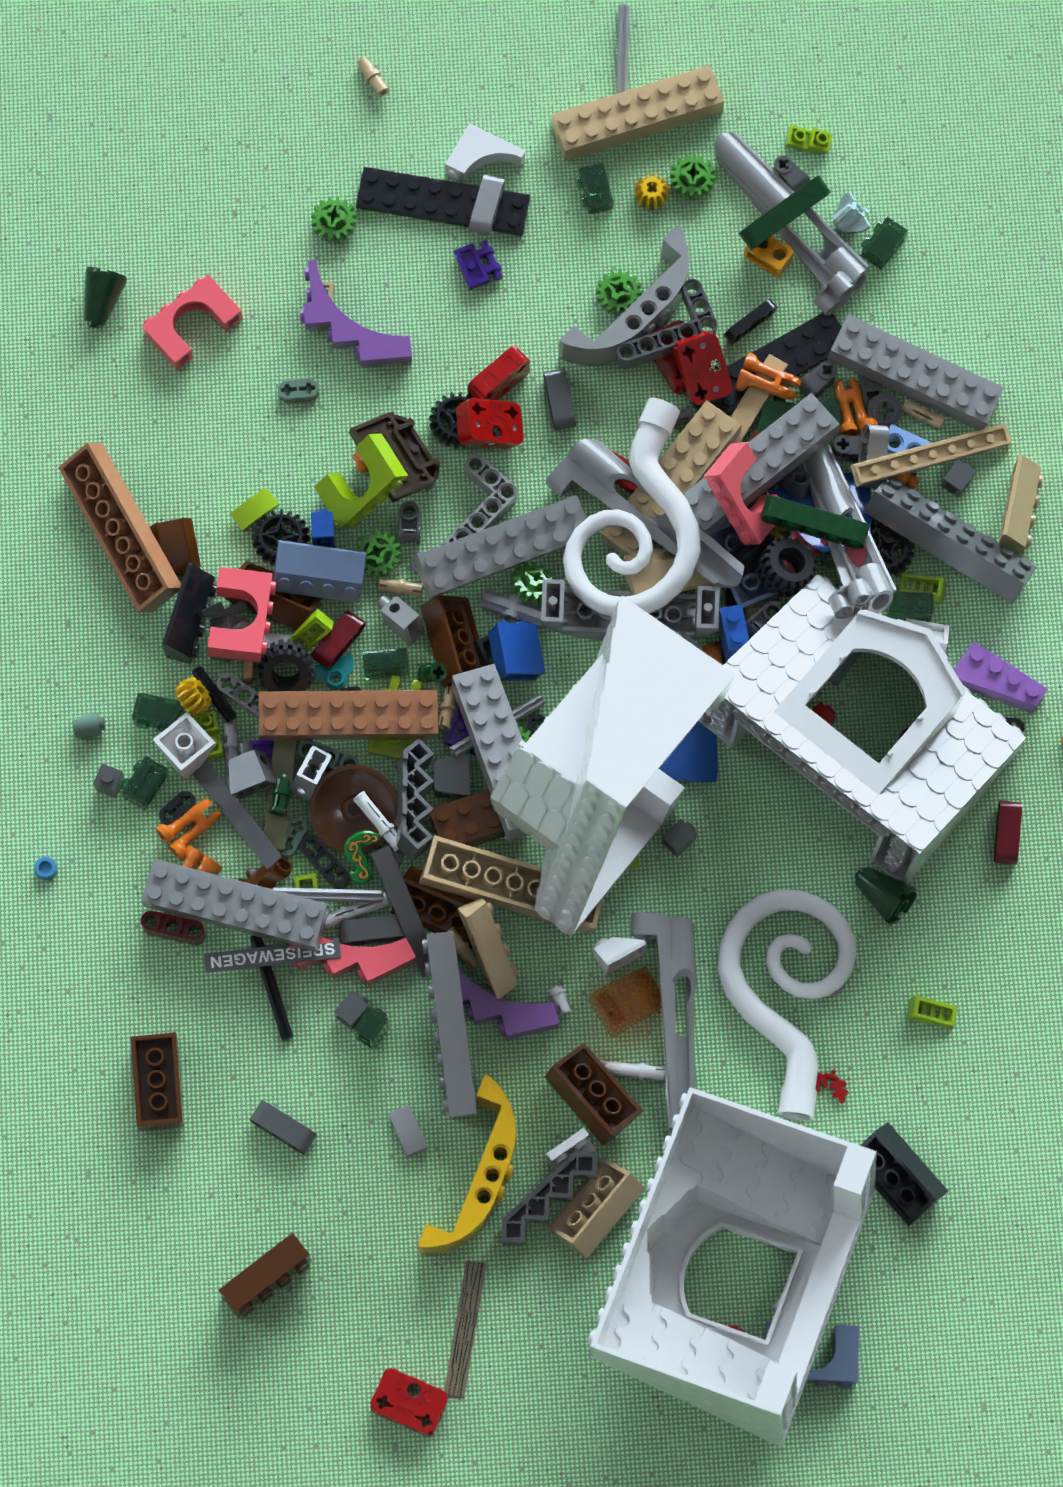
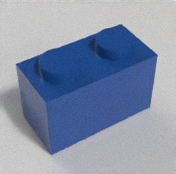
(322, 528)

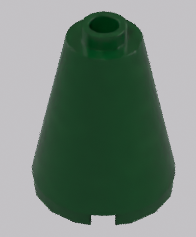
(101, 295)
(885, 893)

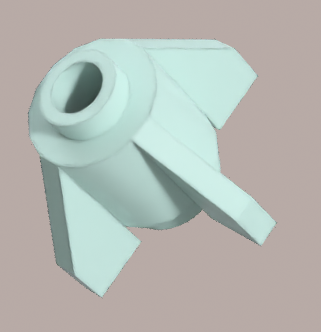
(850, 216)

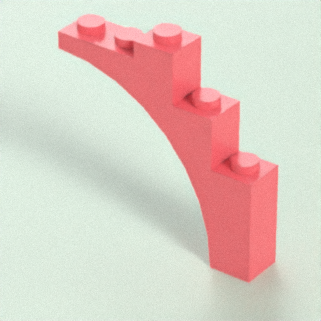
(373, 962)

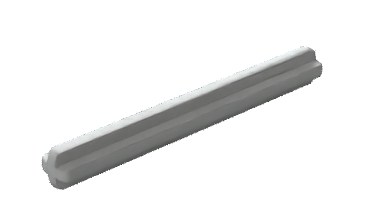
(622, 48)
(519, 713)
(338, 895)

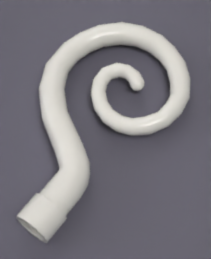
(654, 428)
(799, 1089)

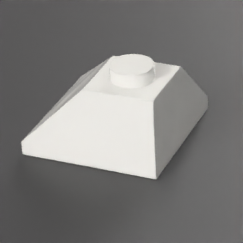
(185, 745)
(617, 952)

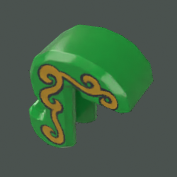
(352, 850)

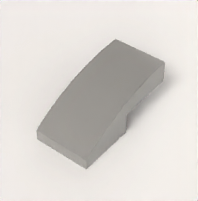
(408, 1131)

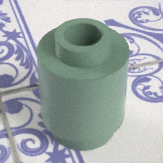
(88, 726)

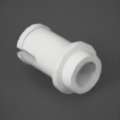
(559, 1000)

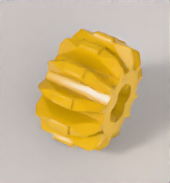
(651, 184)
(193, 696)

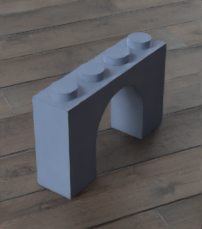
(844, 1363)

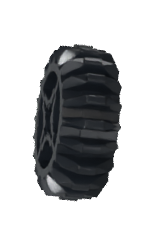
(442, 411)
(261, 537)
(899, 541)

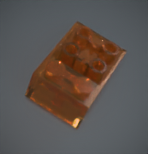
(626, 1001)

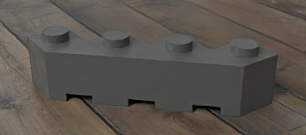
(411, 807)
(556, 1187)

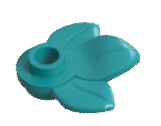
(341, 669)

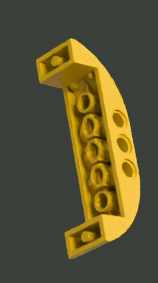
(473, 1213)

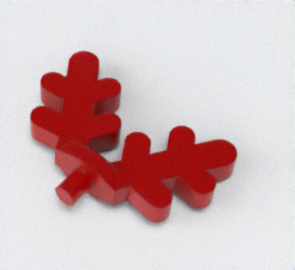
(837, 1084)

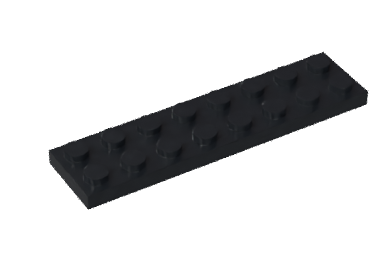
(436, 200)
(799, 348)

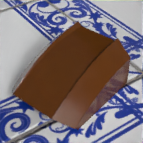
(177, 543)

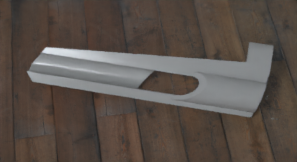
(837, 266)
(598, 468)
(863, 586)
(675, 959)

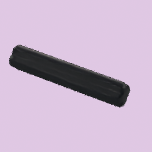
(216, 696)

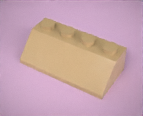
(1020, 505)
(657, 568)
(488, 946)
(596, 1208)

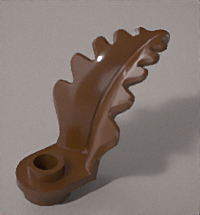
(268, 878)

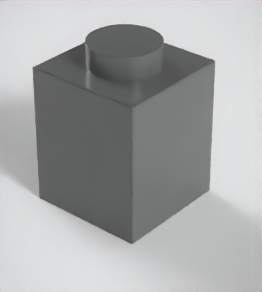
(958, 478)
(109, 780)
(679, 837)
(352, 1009)

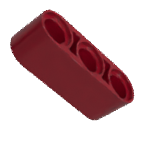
(338, 640)
(1007, 832)
(181, 935)

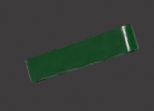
(784, 212)
(815, 522)

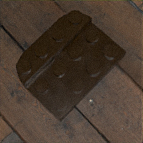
(407, 447)

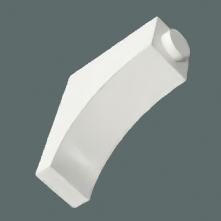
(479, 149)

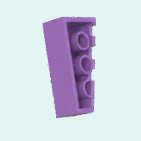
(998, 680)

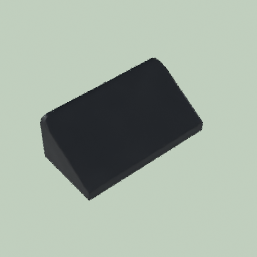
(749, 554)

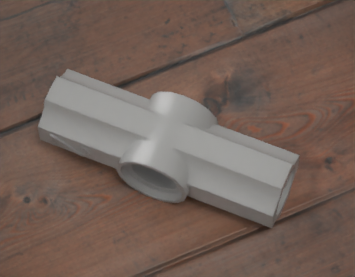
(511, 608)

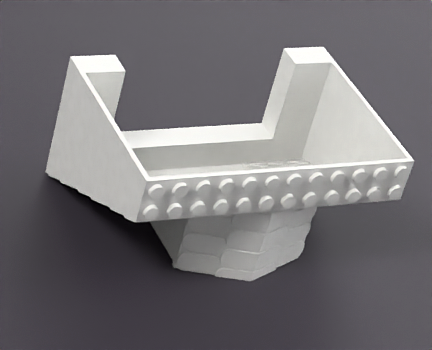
(592, 769)
(926, 777)
(764, 1183)

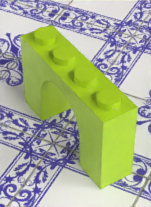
(385, 476)

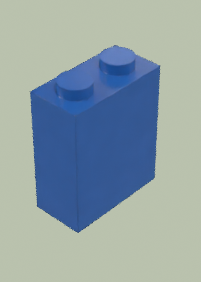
(732, 630)
(516, 651)

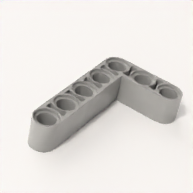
(494, 500)

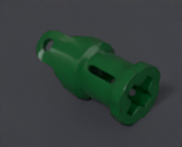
(431, 672)
(281, 794)

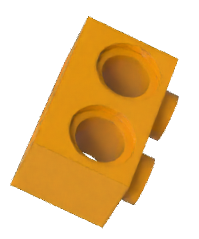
(765, 257)

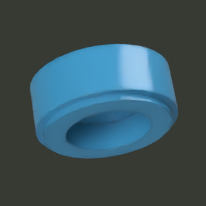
(45, 868)

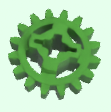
(682, 178)
(342, 223)
(612, 285)
(386, 552)
(529, 581)

